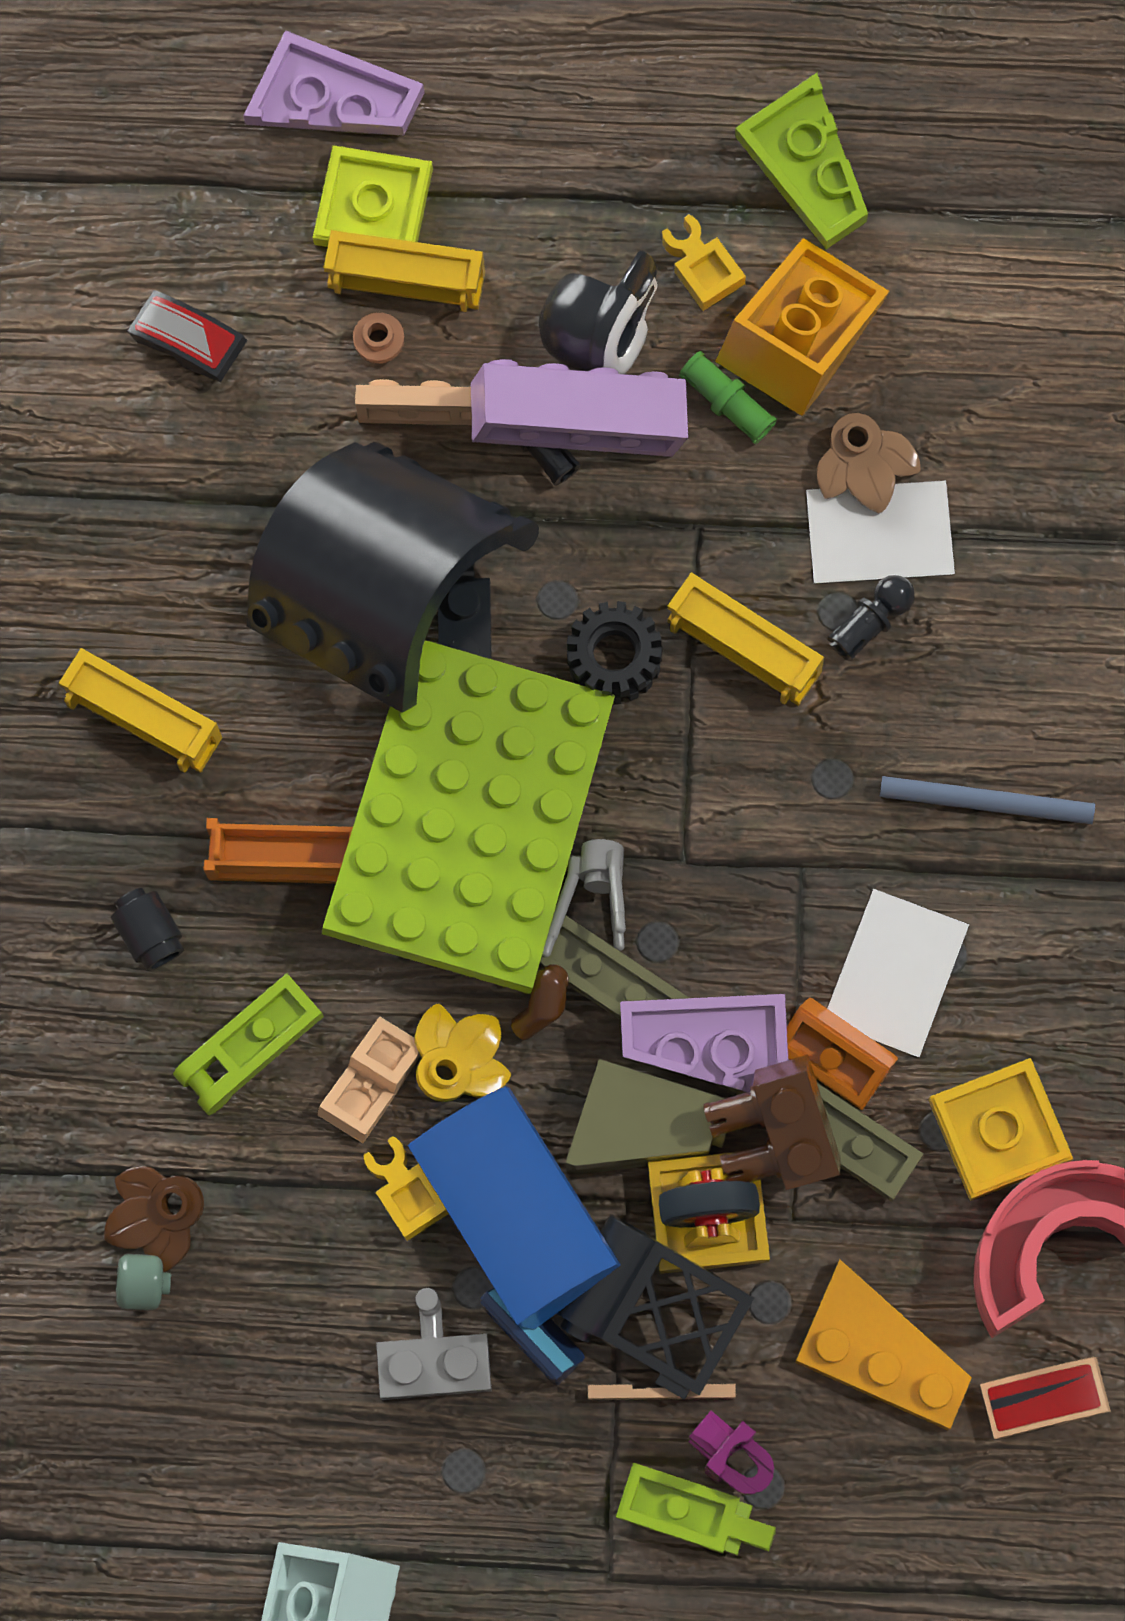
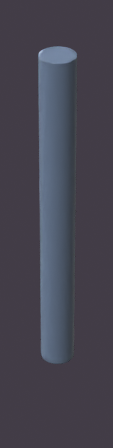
(987, 800)

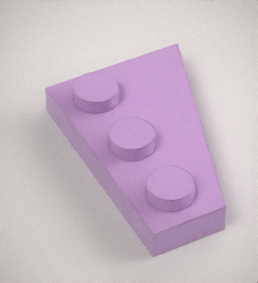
(331, 91)

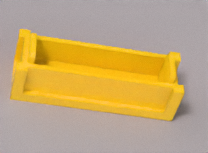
(405, 269)
(745, 639)
(140, 710)

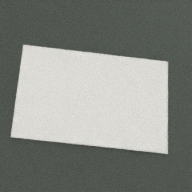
(903, 540)
(897, 971)

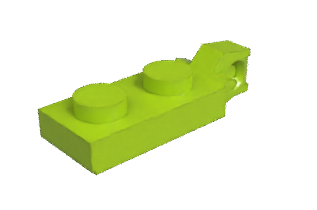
(691, 1512)

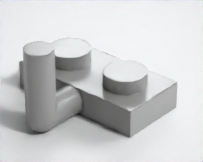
(434, 1362)

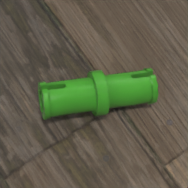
(727, 397)

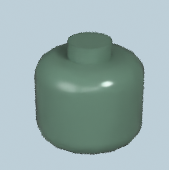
(141, 1282)

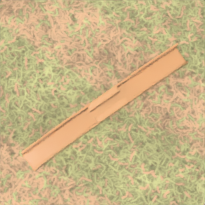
(626, 1392)

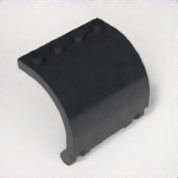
(365, 562)

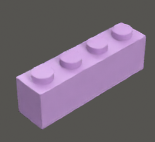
(578, 409)

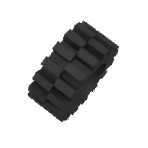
(620, 622)

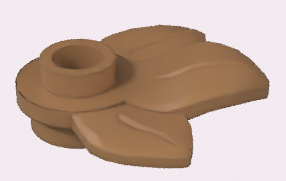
(866, 469)

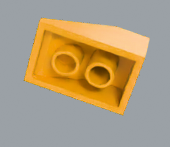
(800, 326)

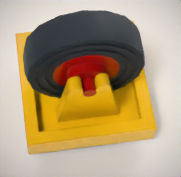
(705, 1215)

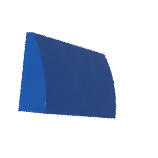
(514, 1207)

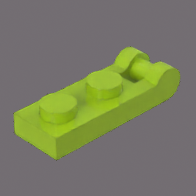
(249, 1043)

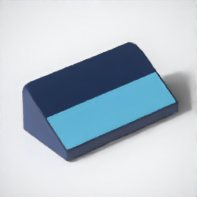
(545, 1346)

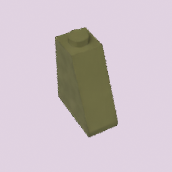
(637, 1121)

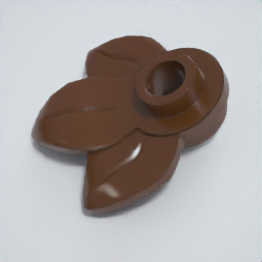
(146, 1218)

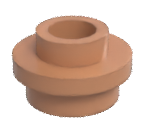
(378, 351)

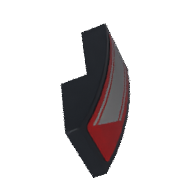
(187, 335)

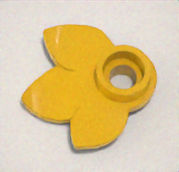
(463, 1048)

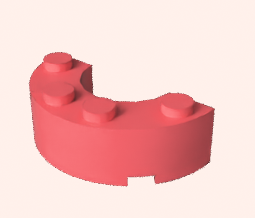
(1038, 1207)

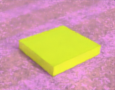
(373, 195)

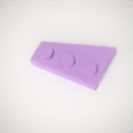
(707, 1037)

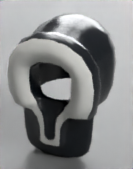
(598, 323)

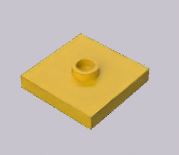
(1000, 1129)

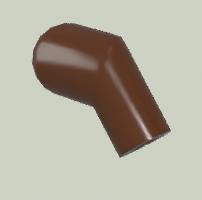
(545, 1002)

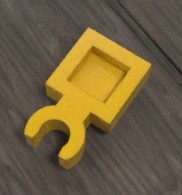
(704, 269)
(408, 1194)

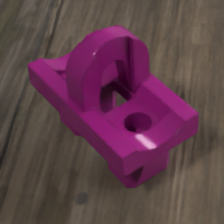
(719, 1441)

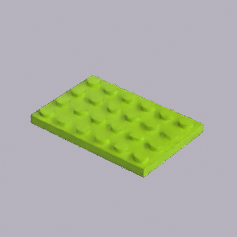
(470, 818)

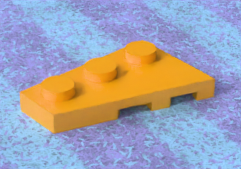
(880, 1352)

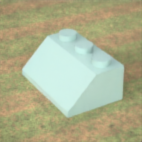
(328, 1586)

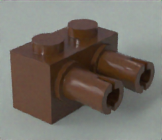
(798, 1128)

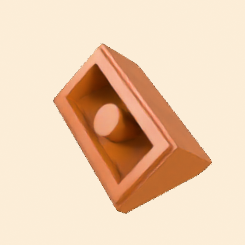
(838, 1053)

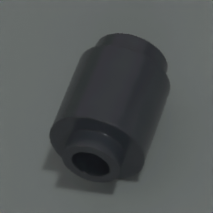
(147, 928)

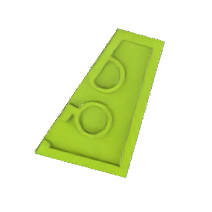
(804, 160)

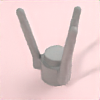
(602, 873)

